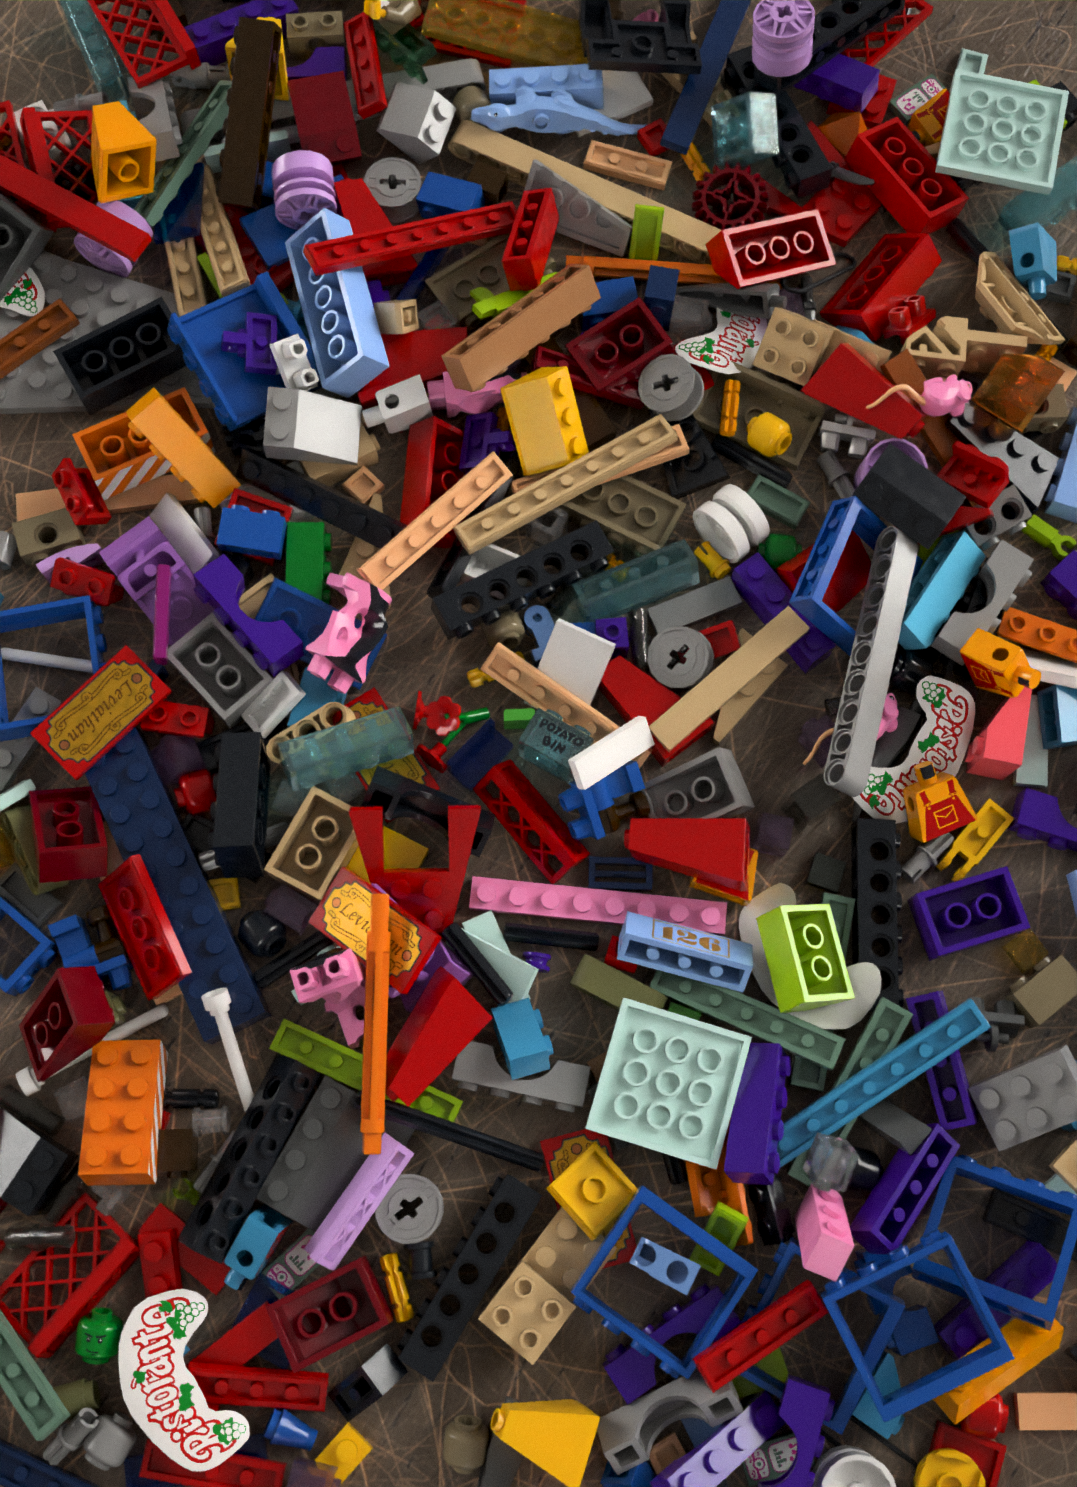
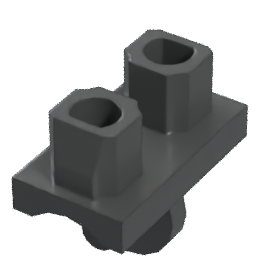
(1003, 1023)

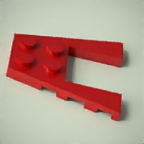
(842, 206)
(423, 892)

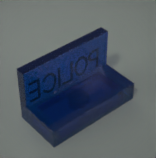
(479, 755)

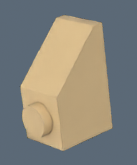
(397, 316)

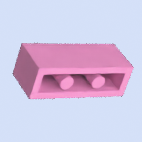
(823, 1233)

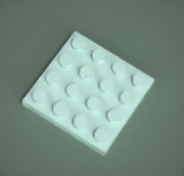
(1002, 132)
(668, 1083)

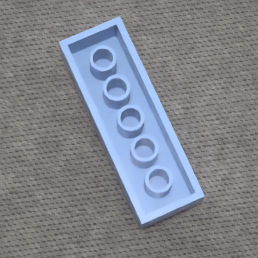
(337, 312)

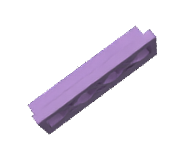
(358, 1203)

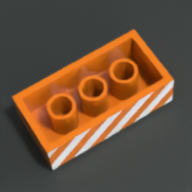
(122, 459)
(123, 1113)

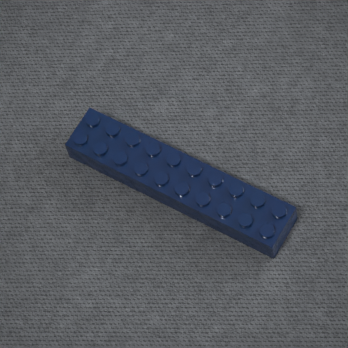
(149, 824)

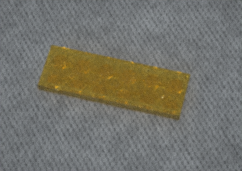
(506, 31)

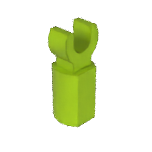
(1048, 536)

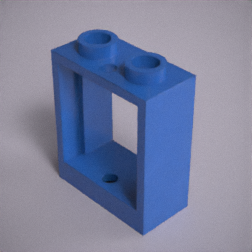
(40, 958)

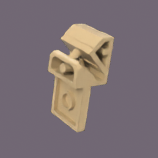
(800, 346)
(956, 348)
(537, 1291)

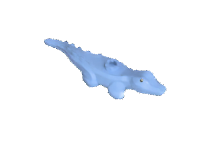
(549, 115)

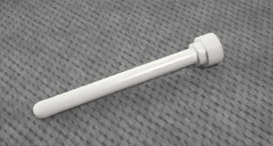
(47, 659)
(217, 1004)
(27, 1077)

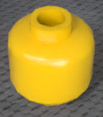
(769, 434)

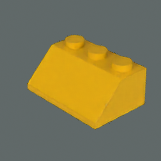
(544, 420)

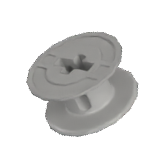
(395, 187)
(671, 387)
(662, 657)
(429, 1215)

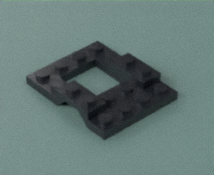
(639, 44)

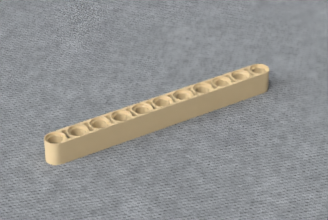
(679, 231)

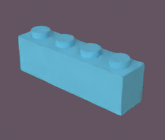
(938, 588)

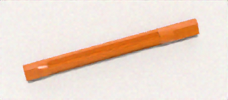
(620, 268)
(375, 1025)

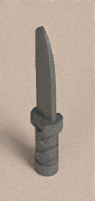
(849, 176)
(807, 298)

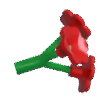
(443, 717)

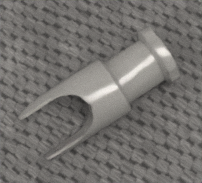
(201, 77)

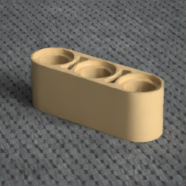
(319, 719)

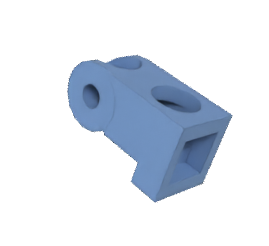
(538, 626)
(665, 1265)

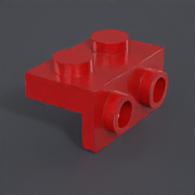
(975, 474)
(80, 494)
(82, 580)
(179, 720)

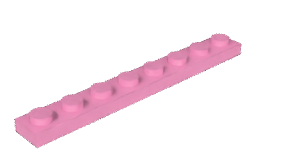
(593, 904)

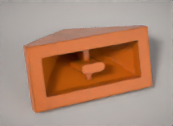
(842, 129)

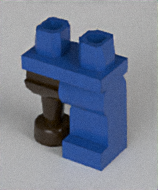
(596, 803)
(78, 951)

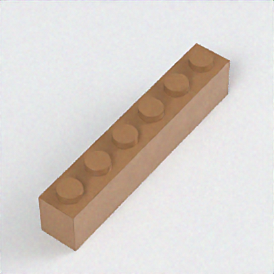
(521, 327)

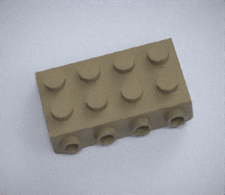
(474, 270)
(762, 395)
(628, 513)

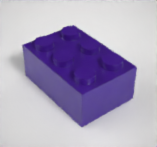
(968, 913)

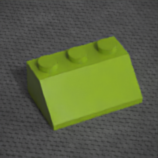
(804, 957)

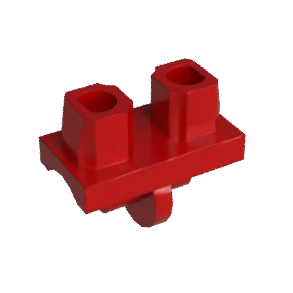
(909, 318)

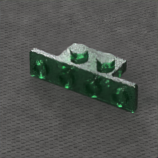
(406, 48)

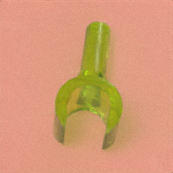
(190, 1196)

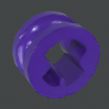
(538, 960)

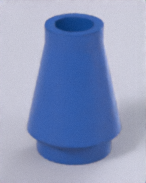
(289, 1431)

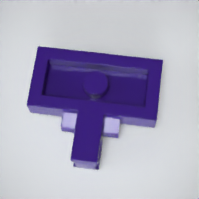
(254, 343)
(481, 439)

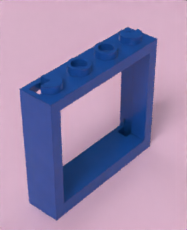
(841, 519)
(42, 615)
(994, 1296)
(641, 1341)
(871, 1352)
(945, 1378)

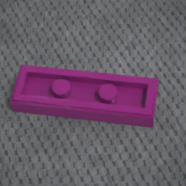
(162, 614)

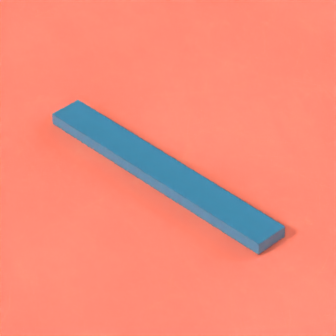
(881, 1078)

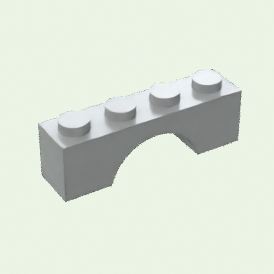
(159, 116)
(1001, 575)
(562, 1084)
(631, 1430)

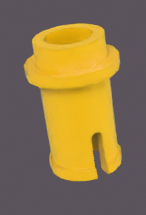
(713, 561)

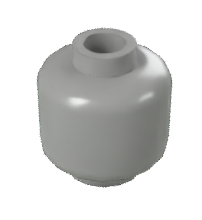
(110, 1441)

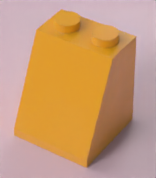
(121, 153)

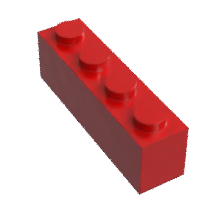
(530, 239)

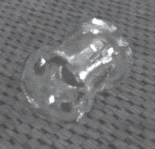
(211, 1121)

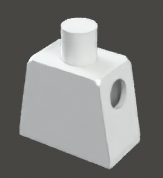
(399, 406)

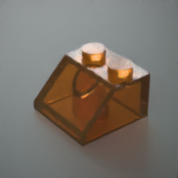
(1017, 388)

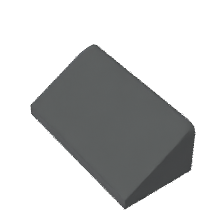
(895, 1126)

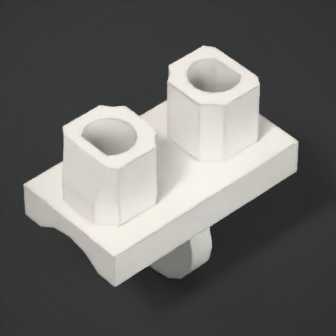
(294, 364)
(858, 437)

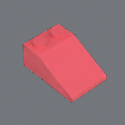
(1001, 741)

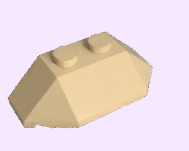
(1010, 305)

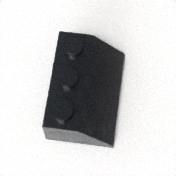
(909, 496)

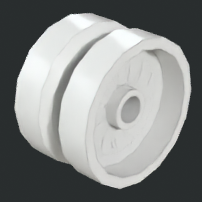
(731, 523)
(850, 1468)

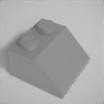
(416, 121)

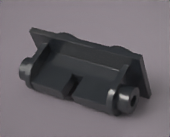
(772, 1224)

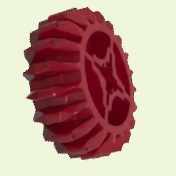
(733, 177)

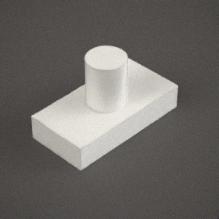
(273, 704)

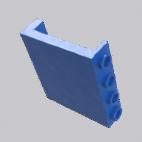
(222, 375)

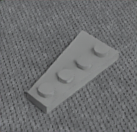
(580, 214)

